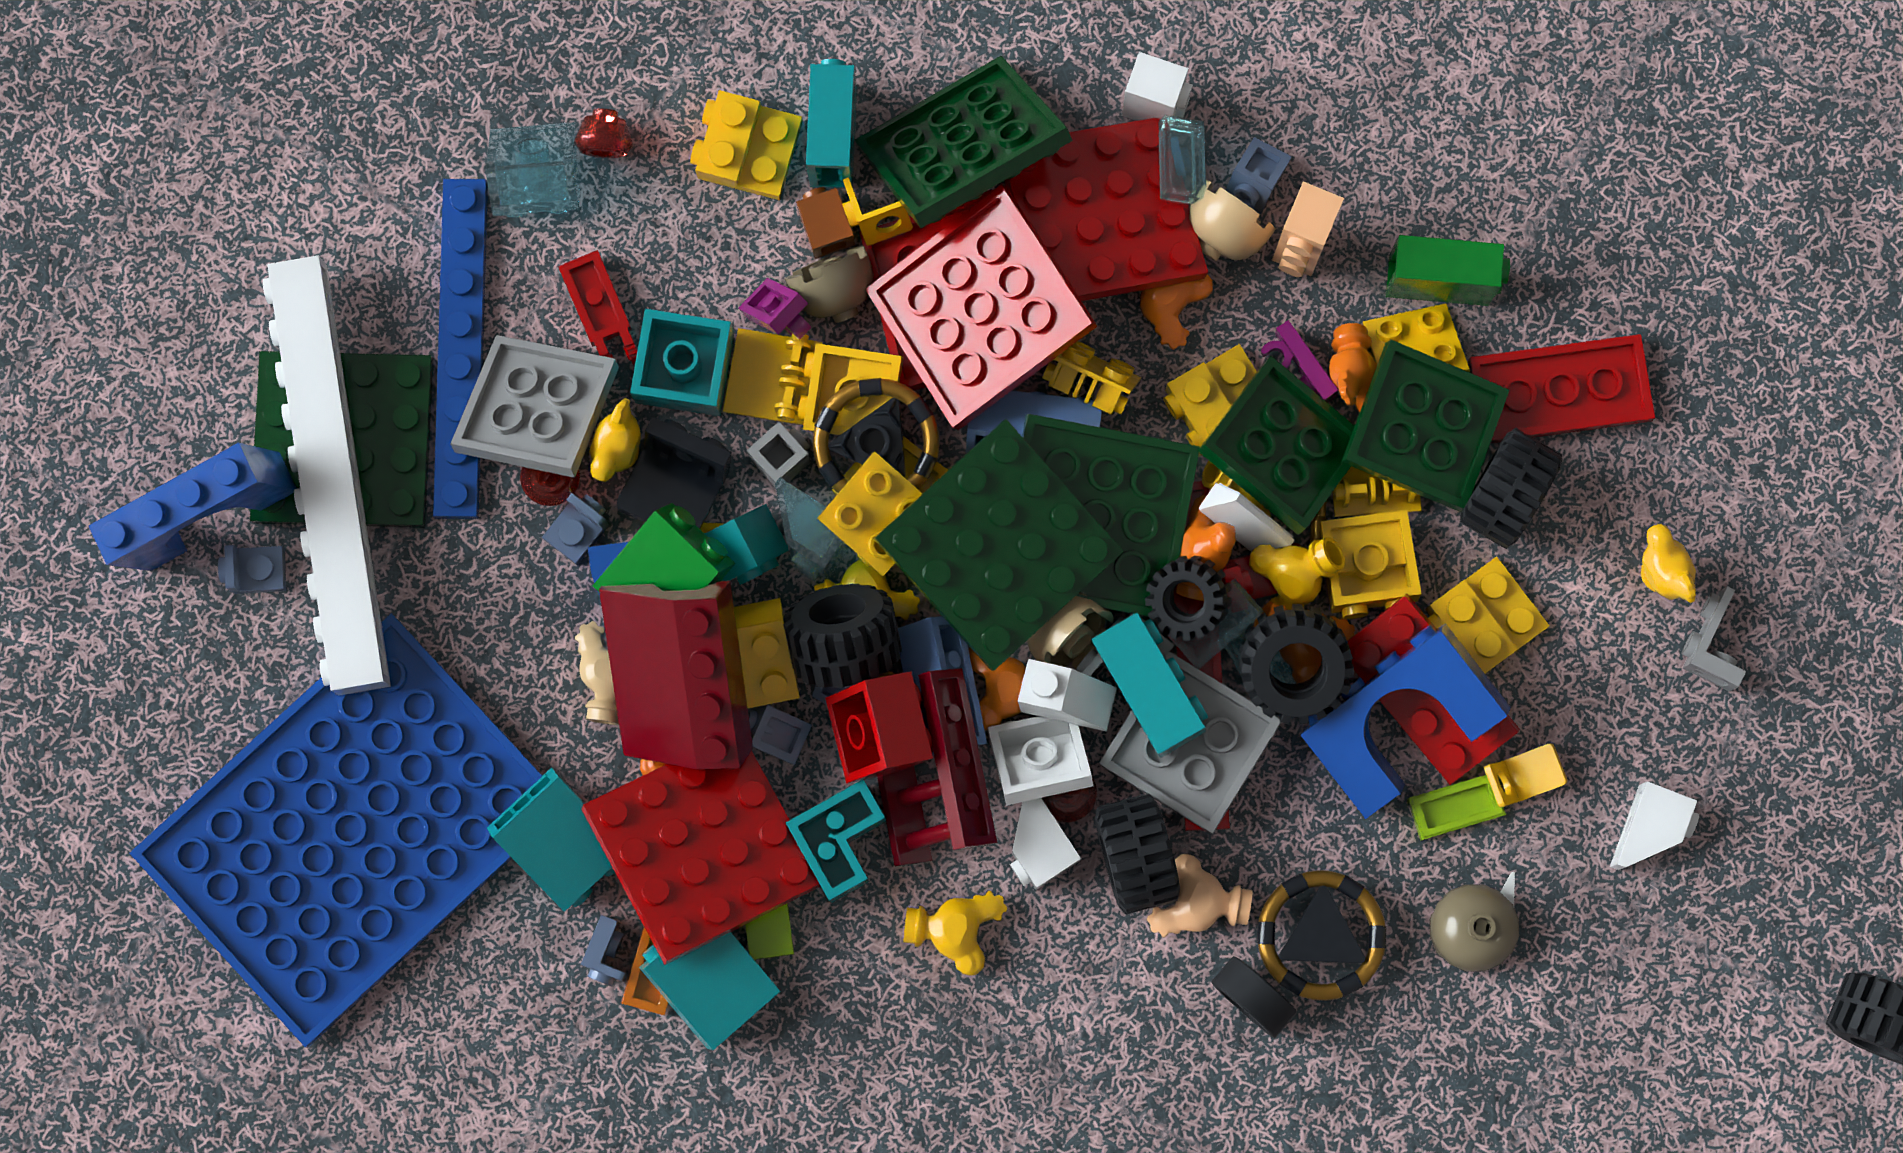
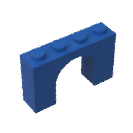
(147, 529)
(1435, 666)

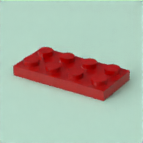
(1570, 386)
(1414, 710)

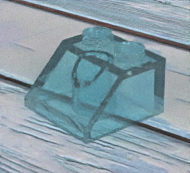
(533, 170)
(810, 543)

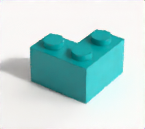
(751, 543)
(825, 836)

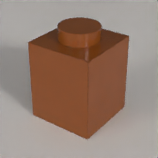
(825, 221)

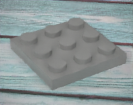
(535, 406)
(1207, 771)

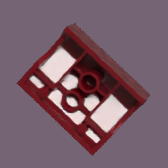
(677, 674)

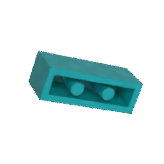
(1151, 684)

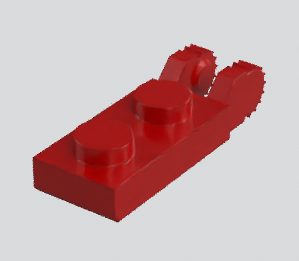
(597, 303)

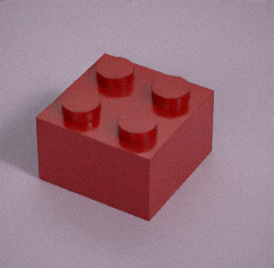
(879, 727)

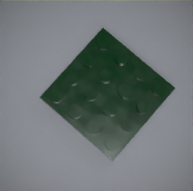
(963, 141)
(390, 430)
(1132, 488)
(998, 545)

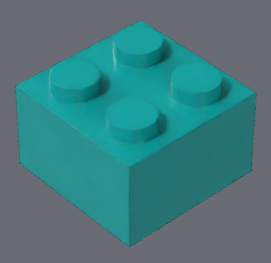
(682, 362)

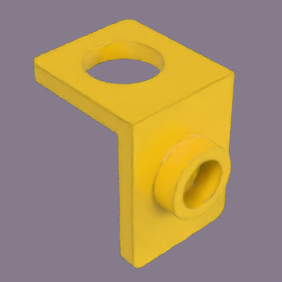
(868, 221)
(1526, 775)

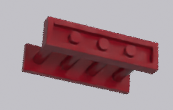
(959, 780)

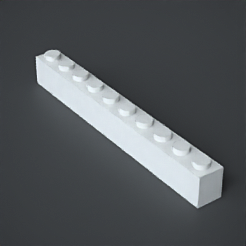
(327, 476)

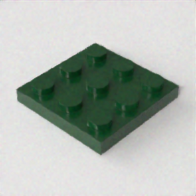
(1425, 425)
(1281, 445)

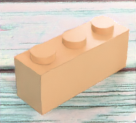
(1306, 230)

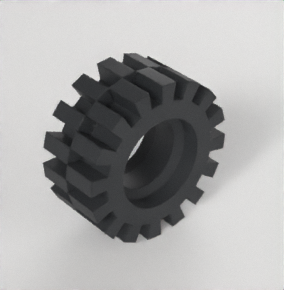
(1167, 612)

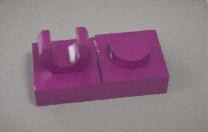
(776, 309)
(1295, 349)

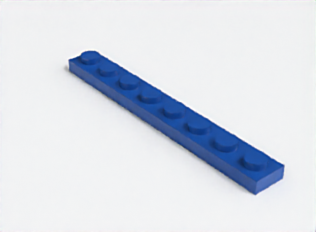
(459, 341)

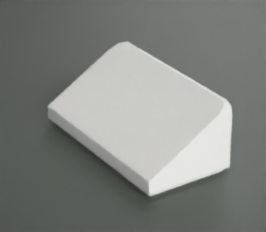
(1251, 523)

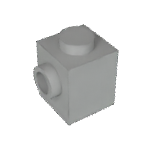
(780, 453)

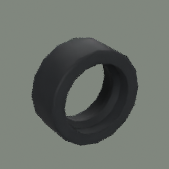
(1254, 996)

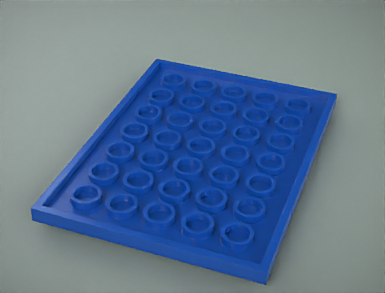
(342, 835)

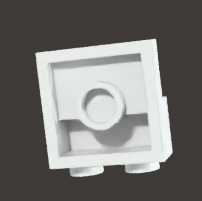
(1039, 758)

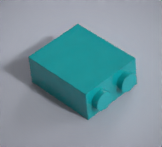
(831, 124)
(553, 841)
(711, 987)

